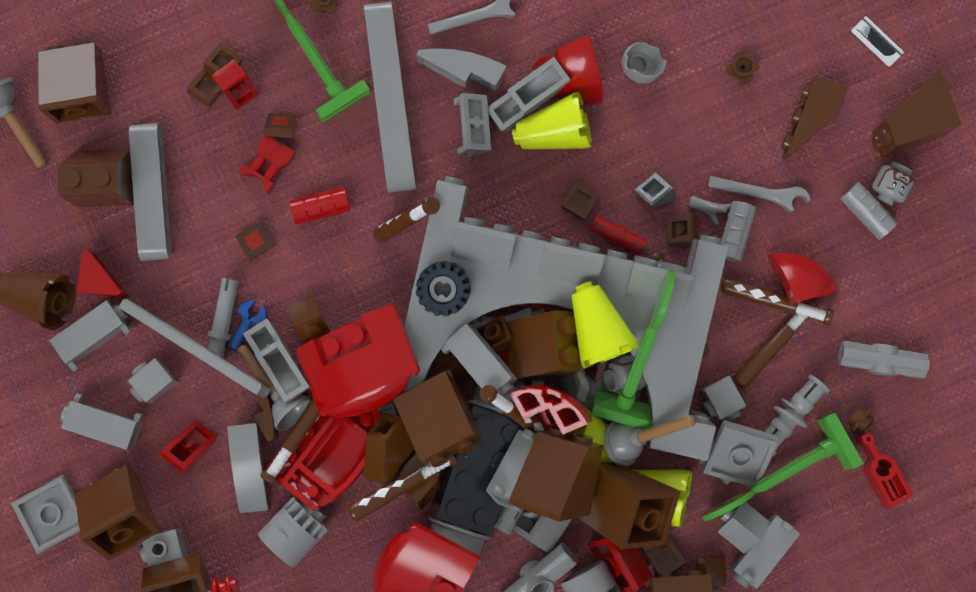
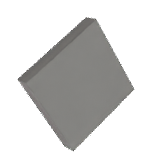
(740, 454)
(48, 514)

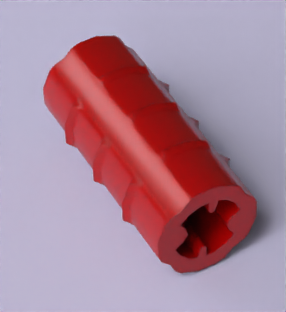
(320, 205)

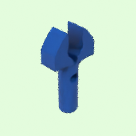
(247, 323)

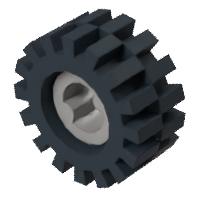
(441, 303)

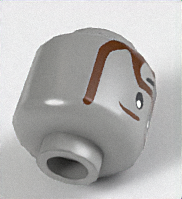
(893, 183)
(617, 373)

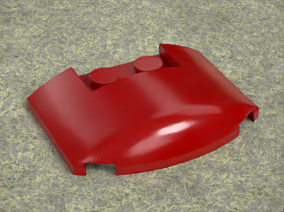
(359, 364)
(327, 459)
(423, 563)

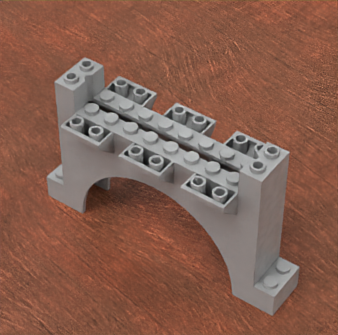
(525, 269)

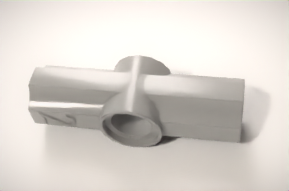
(883, 359)
(540, 575)

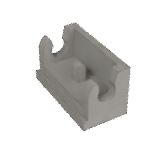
(474, 124)

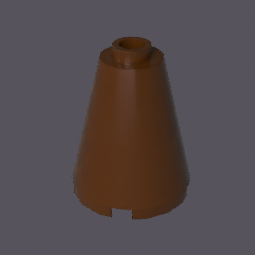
(38, 296)

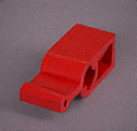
(890, 485)

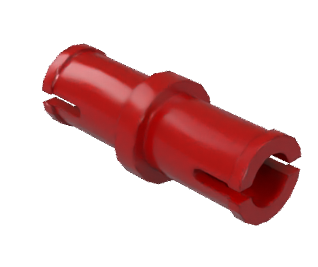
(618, 235)

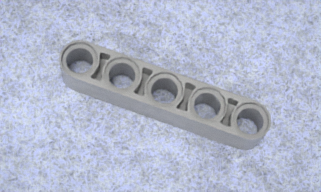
(150, 192)

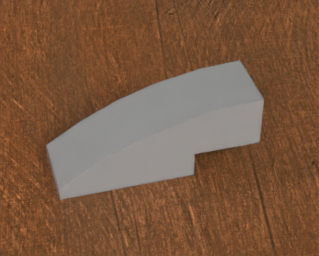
(463, 66)
(528, 95)
(276, 360)
(247, 467)

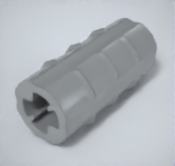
(868, 210)
(738, 229)

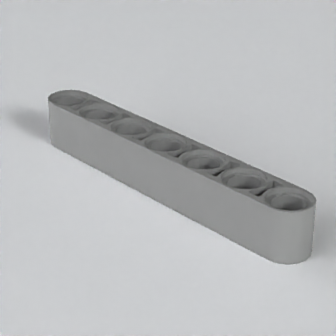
(389, 97)

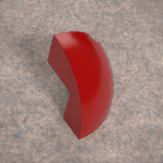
(581, 67)
(801, 277)
(553, 405)

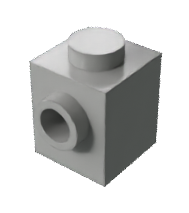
(151, 381)
(722, 400)
(743, 527)
(163, 547)

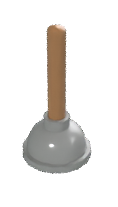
(7, 97)
(283, 413)
(626, 442)

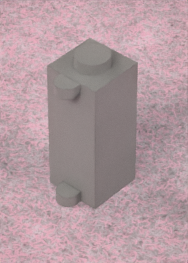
(90, 333)
(480, 359)
(101, 424)
(510, 468)
(762, 558)

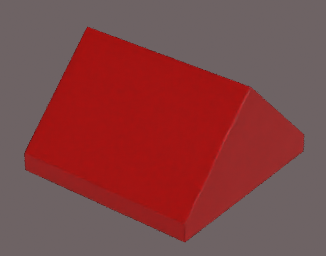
(625, 564)

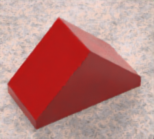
(235, 84)
(96, 278)
(189, 447)

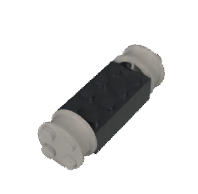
(463, 504)

